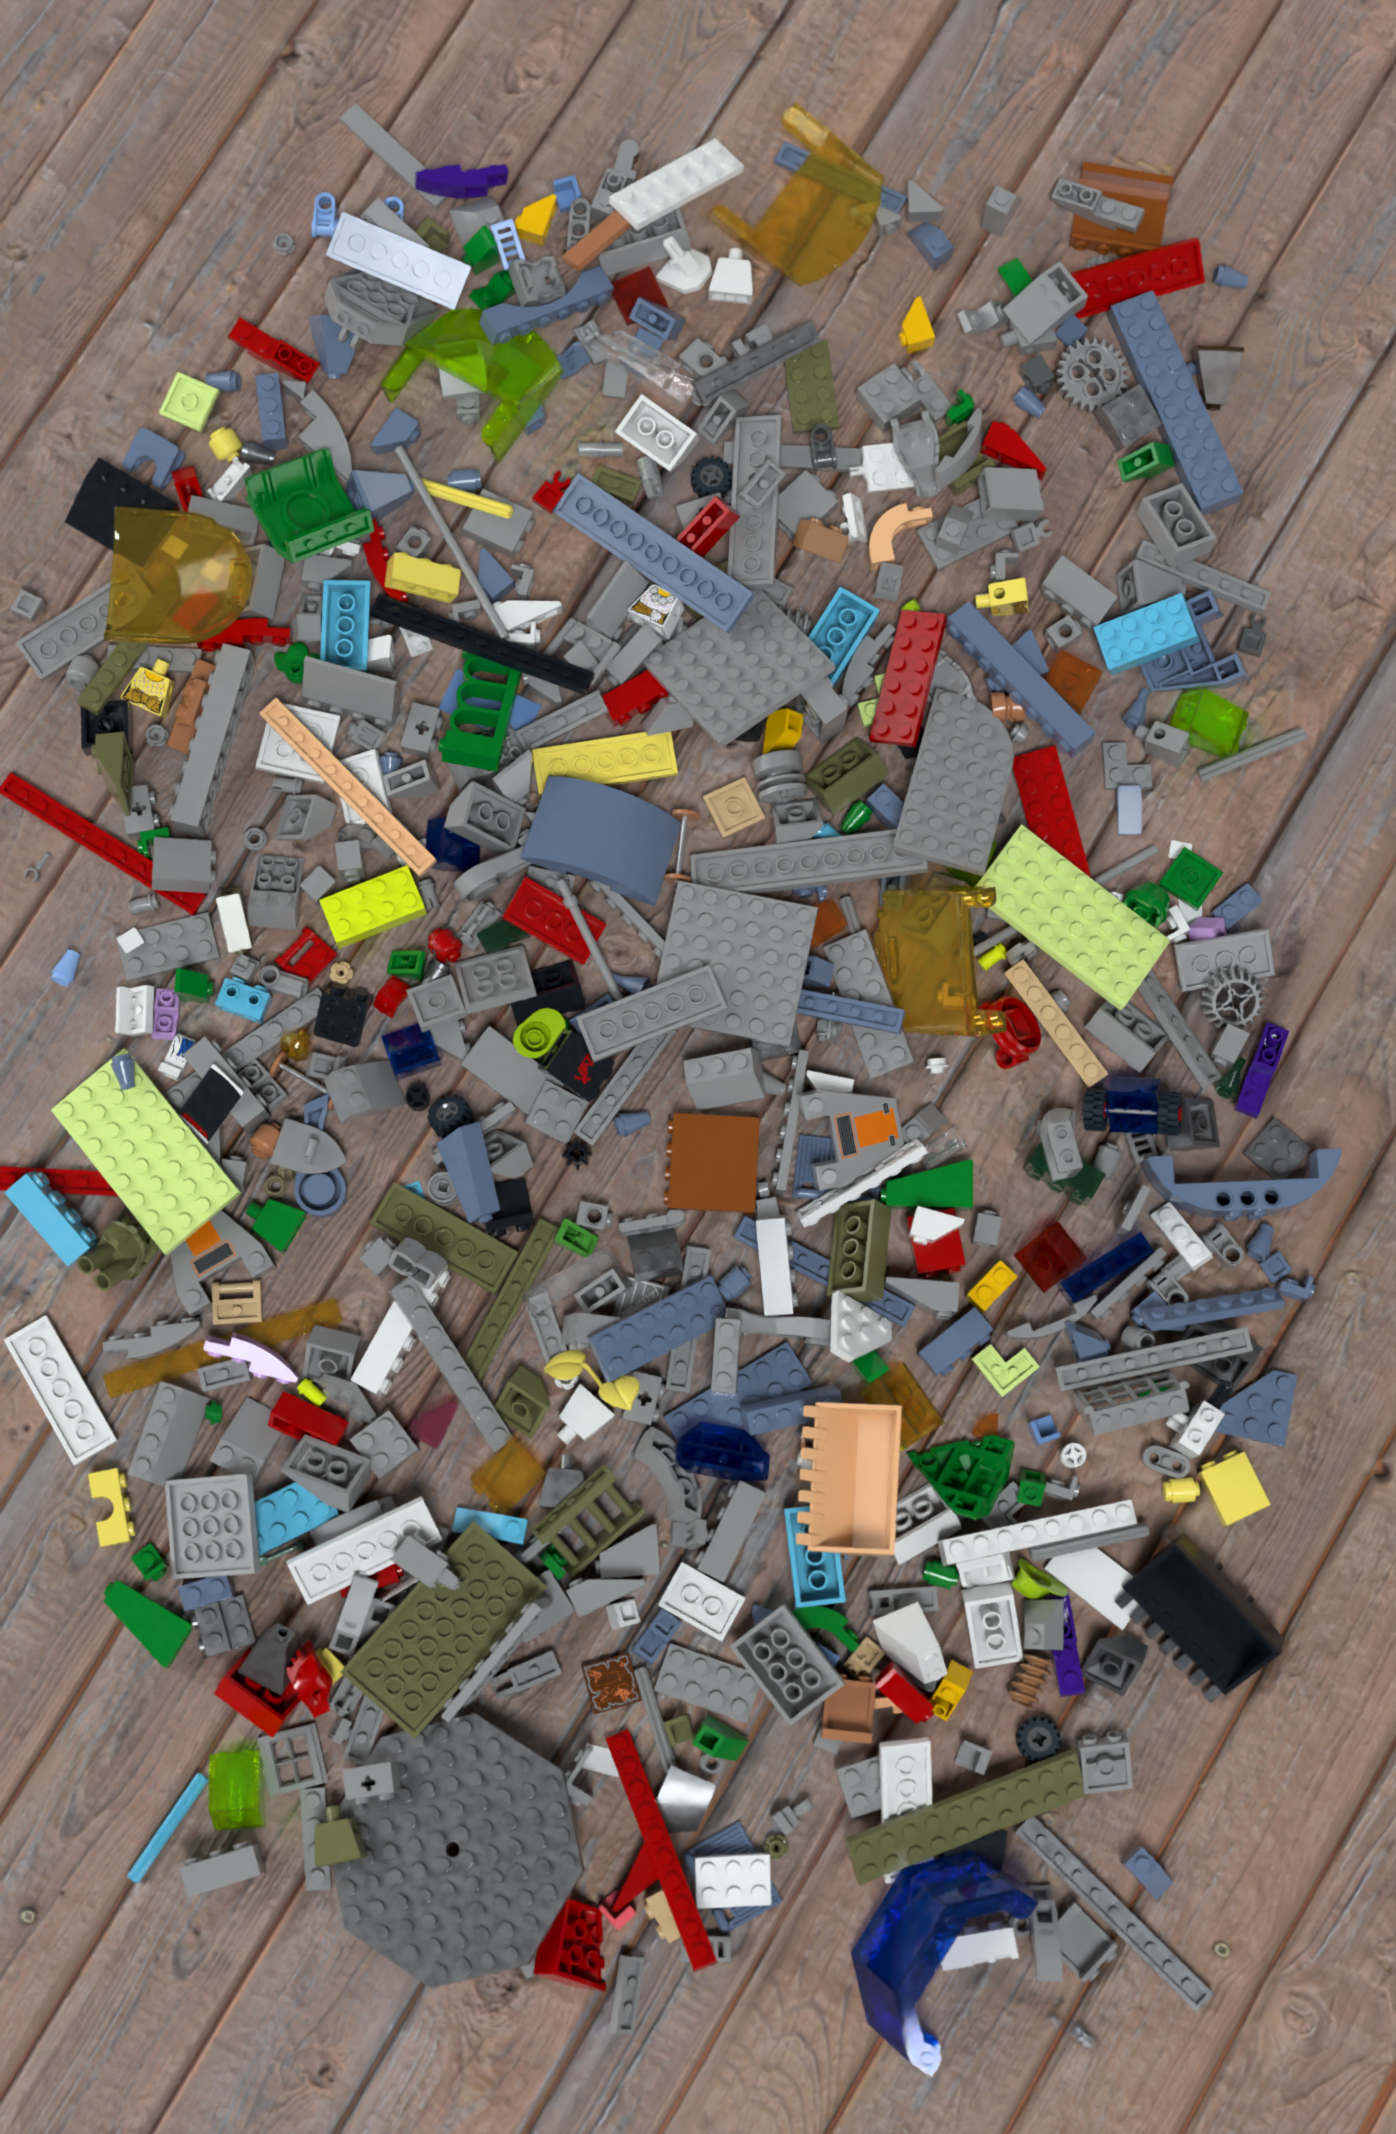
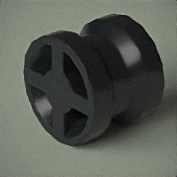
(414, 1095)

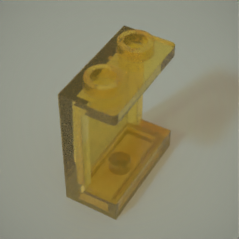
(508, 1477)

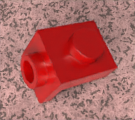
(391, 996)

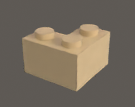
(657, 1907)

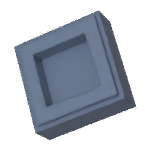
(1275, 1267)

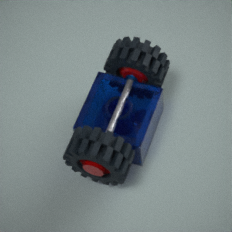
(1133, 1107)

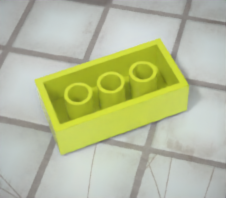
(373, 907)

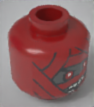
(445, 945)

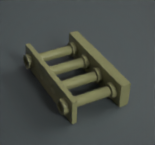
(566, 1513)

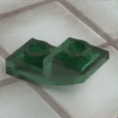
(500, 936)

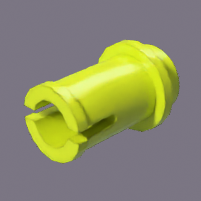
(992, 957)
(309, 1390)

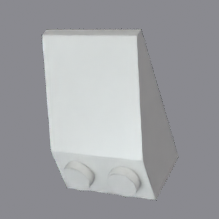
(992, 1625)

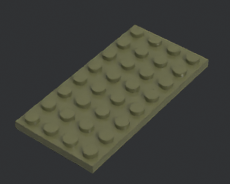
(441, 1633)

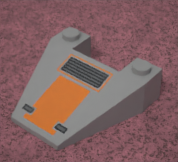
(861, 1131)
(211, 1251)

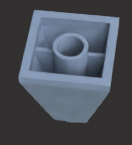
(333, 355)
(378, 491)

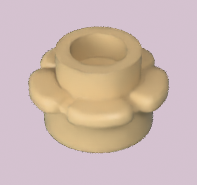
(342, 979)

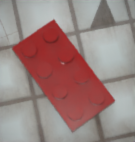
(548, 920)

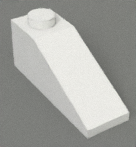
(519, 614)

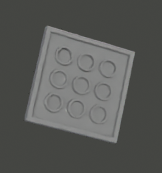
(212, 1526)

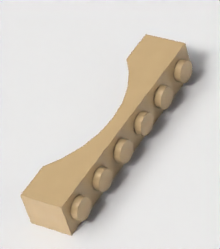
(1056, 1024)

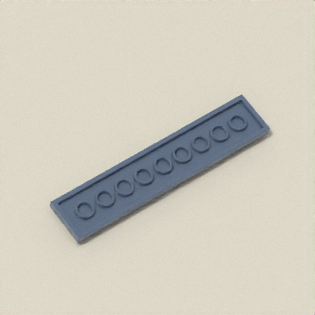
(654, 553)

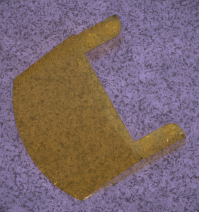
(818, 213)
(930, 959)

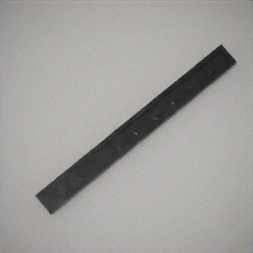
(482, 644)

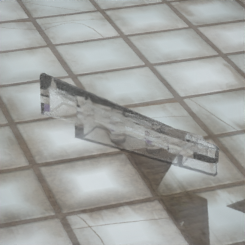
(646, 365)

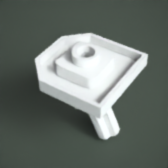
(685, 269)

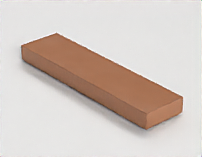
(596, 241)

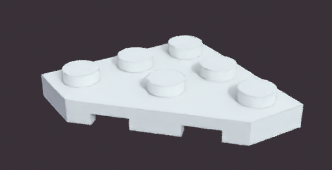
(856, 1328)

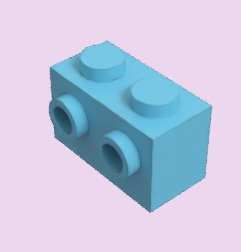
(244, 1000)

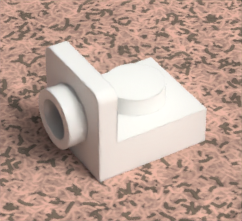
(528, 640)
(415, 642)
(1177, 922)

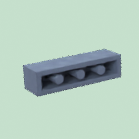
(785, 1409)

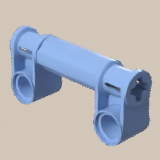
(326, 220)

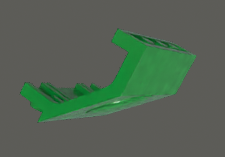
(305, 507)

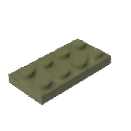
(811, 389)

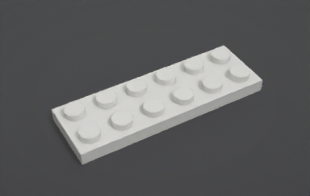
(676, 184)
(60, 1390)
(361, 1550)
(904, 1781)

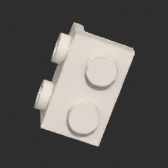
(134, 1010)

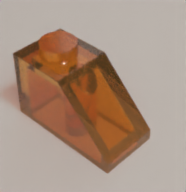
(828, 923)

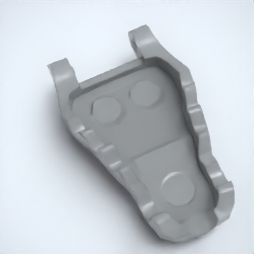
(918, 451)
(951, 678)

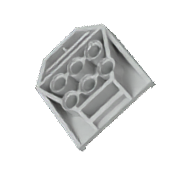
(376, 309)

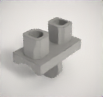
(585, 335)

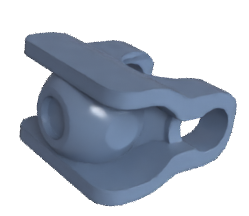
(154, 447)

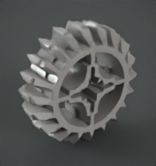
(1242, 996)

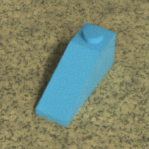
(497, 1526)

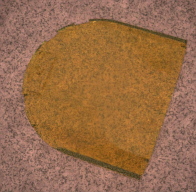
(174, 577)

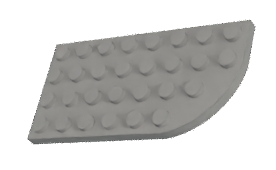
(956, 785)

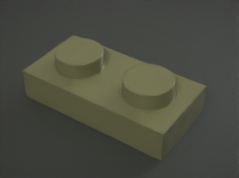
(617, 484)

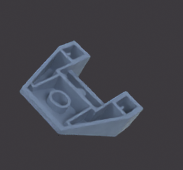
(1196, 665)

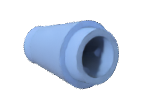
(66, 968)

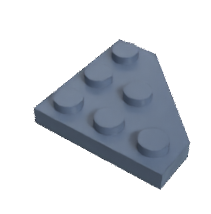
(1260, 1410)

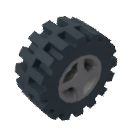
(449, 1115)

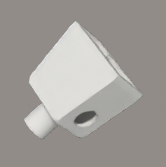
(732, 279)
(583, 1416)

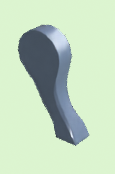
(321, 1193)

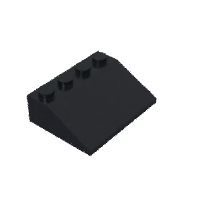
(102, 492)

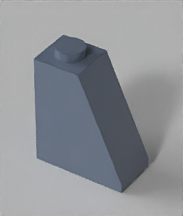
(1030, 651)

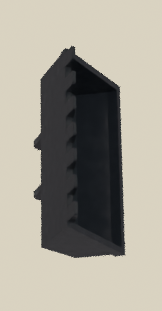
(1202, 1617)

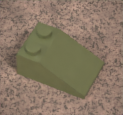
(115, 766)

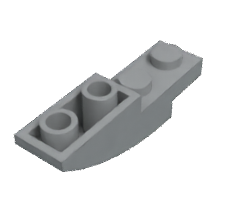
(1097, 208)
(859, 672)
(162, 1339)
(1046, 1937)

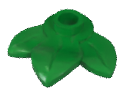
(293, 661)

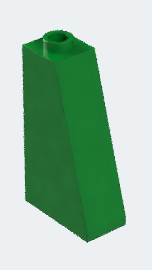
(932, 1189)
(150, 1622)

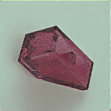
(433, 1425)

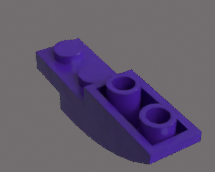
(454, 183)
(1261, 1070)
(1066, 1661)

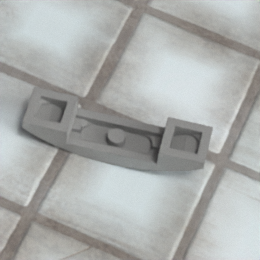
(953, 468)
(1025, 1331)

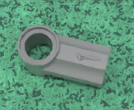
(284, 983)

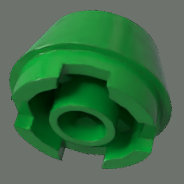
(1149, 902)

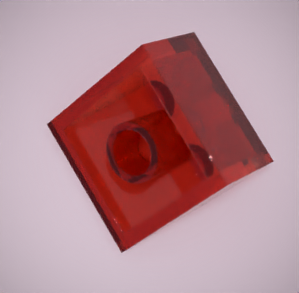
(1050, 1257)

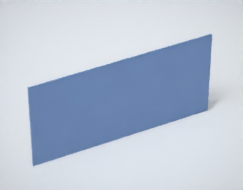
(523, 711)

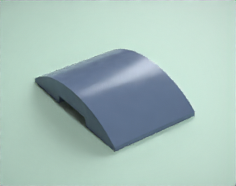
(602, 837)

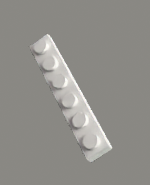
(871, 1178)

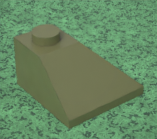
(523, 1402)

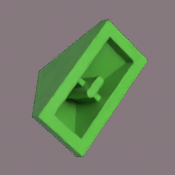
(575, 1239)

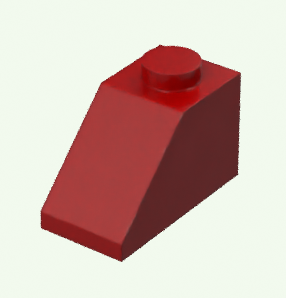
(186, 485)

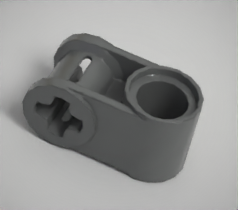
(822, 452)

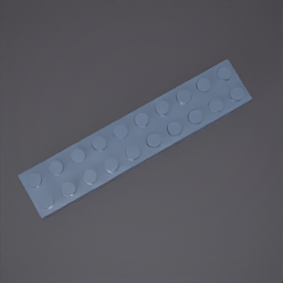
(1174, 396)

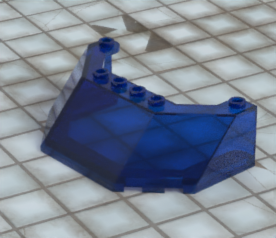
(913, 1936)

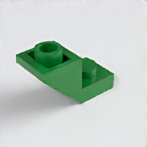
(496, 292)

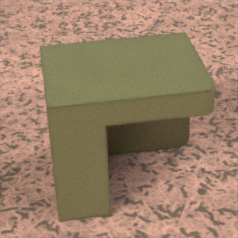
(434, 235)
(678, 1730)

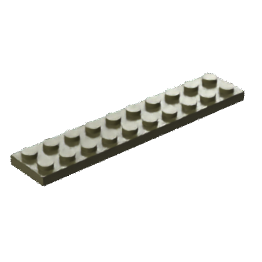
(965, 1817)

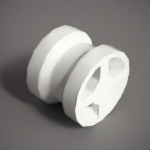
(1077, 1455)

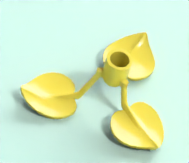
(617, 1393)

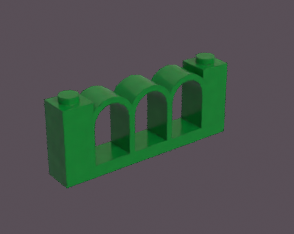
(475, 749)

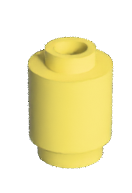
(1181, 1490)

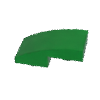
(1015, 276)

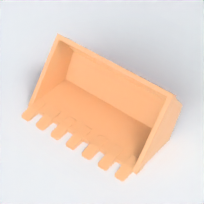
(851, 1479)

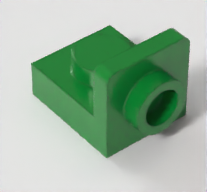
(960, 412)
(147, 840)
(1031, 1487)
(553, 1560)
(150, 1563)

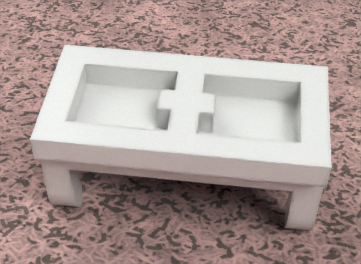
(230, 482)
(986, 1570)

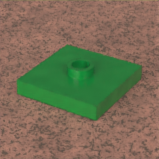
(1190, 878)

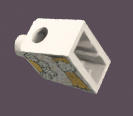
(657, 610)

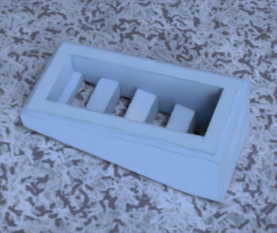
(508, 223)

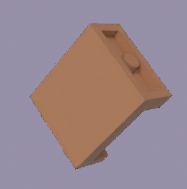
(850, 1711)

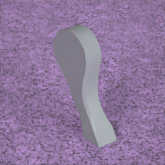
(487, 876)
(813, 1330)

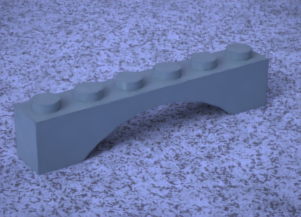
(508, 321)

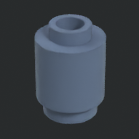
(465, 479)
(734, 1283)

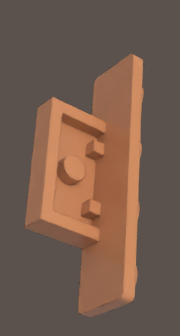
(190, 707)

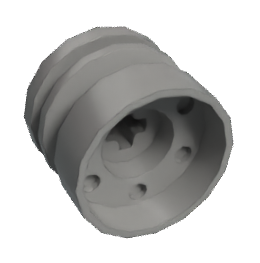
(780, 776)

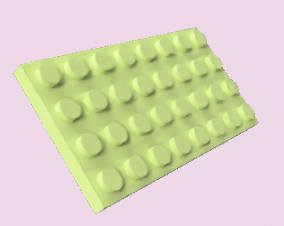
(1072, 917)
(146, 1154)

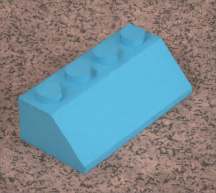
(345, 623)

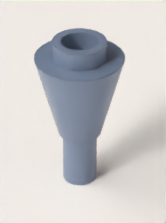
(1136, 713)
(390, 762)
(632, 984)

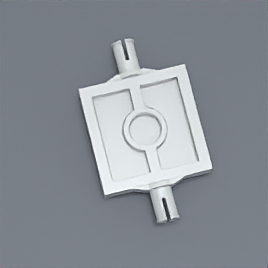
(881, 469)

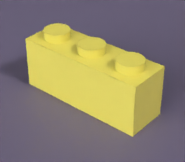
(422, 577)

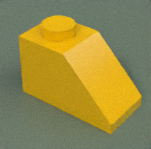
(536, 220)
(916, 329)

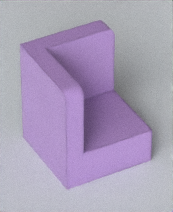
(1206, 928)

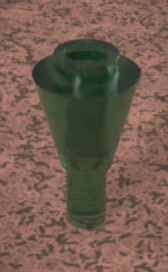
(1229, 1083)

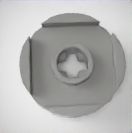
(1018, 952)

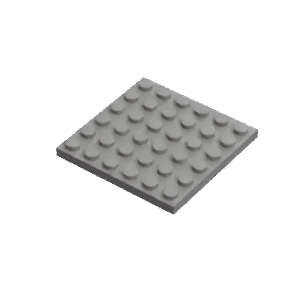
(738, 676)
(755, 953)

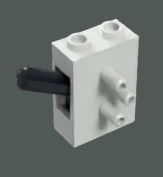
(1199, 1424)

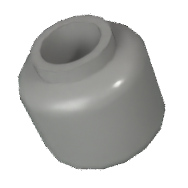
(81, 671)

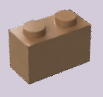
(820, 540)

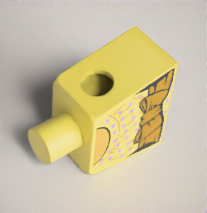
(1005, 598)
(151, 689)

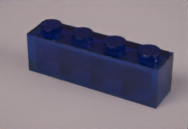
(1105, 1268)

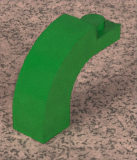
(829, 1620)

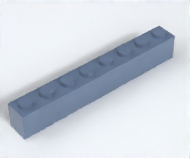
(1019, 680)

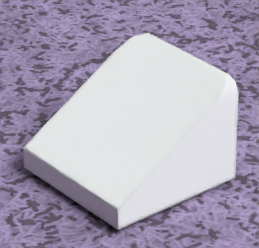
(623, 1614)

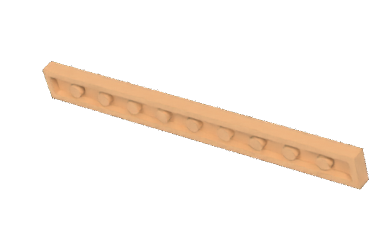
(348, 787)

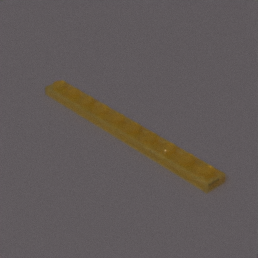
(194, 1357)

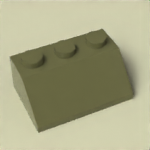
(846, 775)

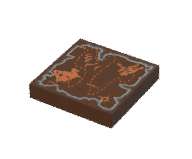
(611, 1683)

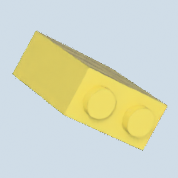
(1233, 1487)

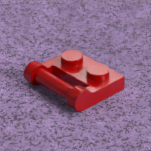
(312, 962)

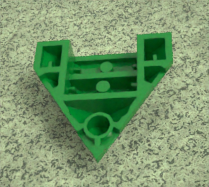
(967, 1473)

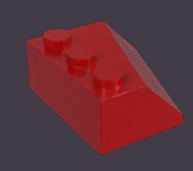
(573, 1948)

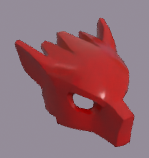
(307, 1676)

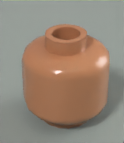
(265, 1140)

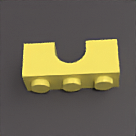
(118, 1527)

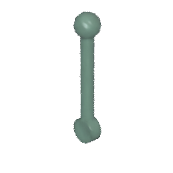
(263, 1561)

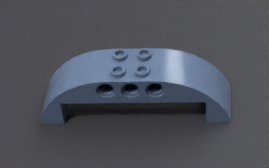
(1201, 1197)

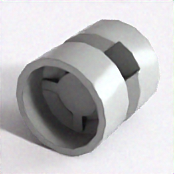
(442, 1190)

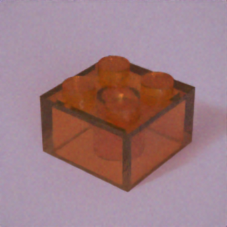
(1073, 680)

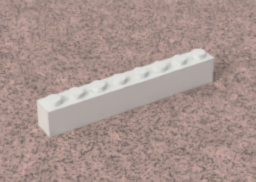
(1037, 1532)

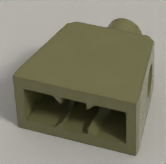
(338, 1839)

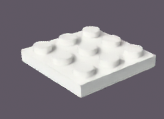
(280, 758)

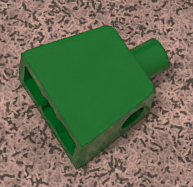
(276, 1223)

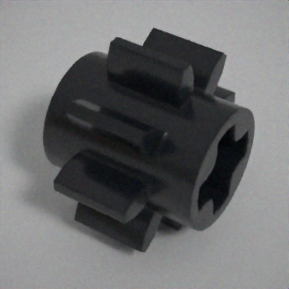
(582, 1159)

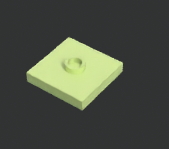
(189, 402)

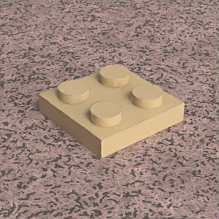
(733, 808)

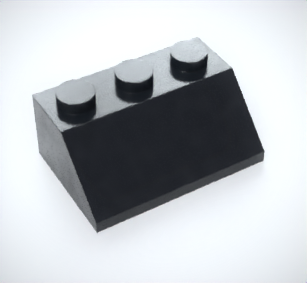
(555, 988)

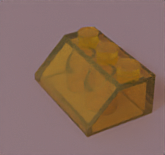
(902, 1389)

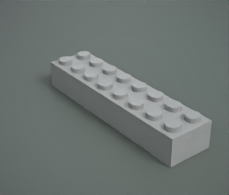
(212, 740)

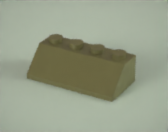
(859, 1250)

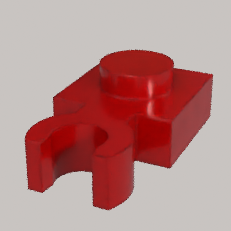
(550, 494)

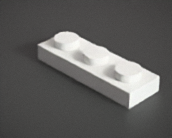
(1181, 1236)

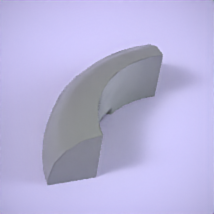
(679, 1486)

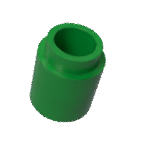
(940, 1575)

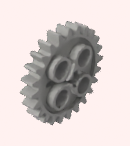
(1106, 363)

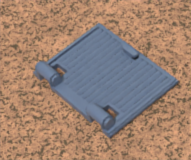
(814, 1150)
(729, 1841)

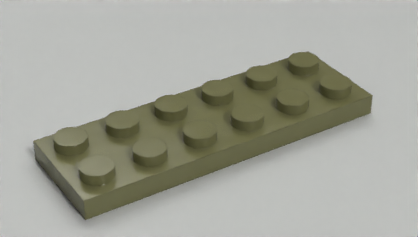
(460, 1244)

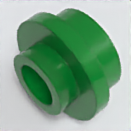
(213, 1412)

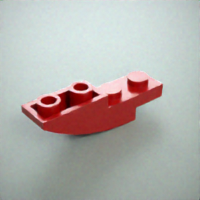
(272, 352)
(377, 561)
(251, 630)

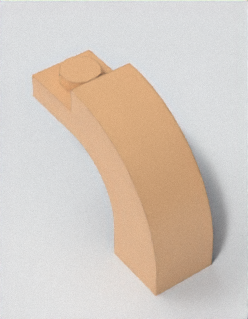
(888, 526)

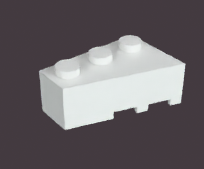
(981, 1946)

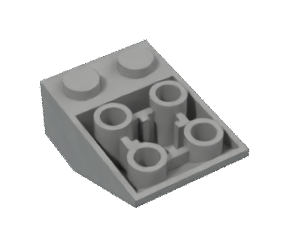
(1046, 303)
(465, 775)
(276, 892)

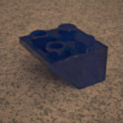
(449, 848)
(410, 1051)

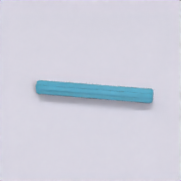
(167, 1827)

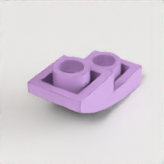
(166, 1014)

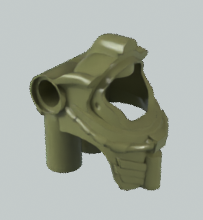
(119, 1254)

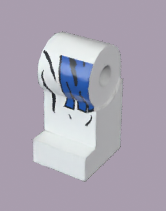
(175, 1064)

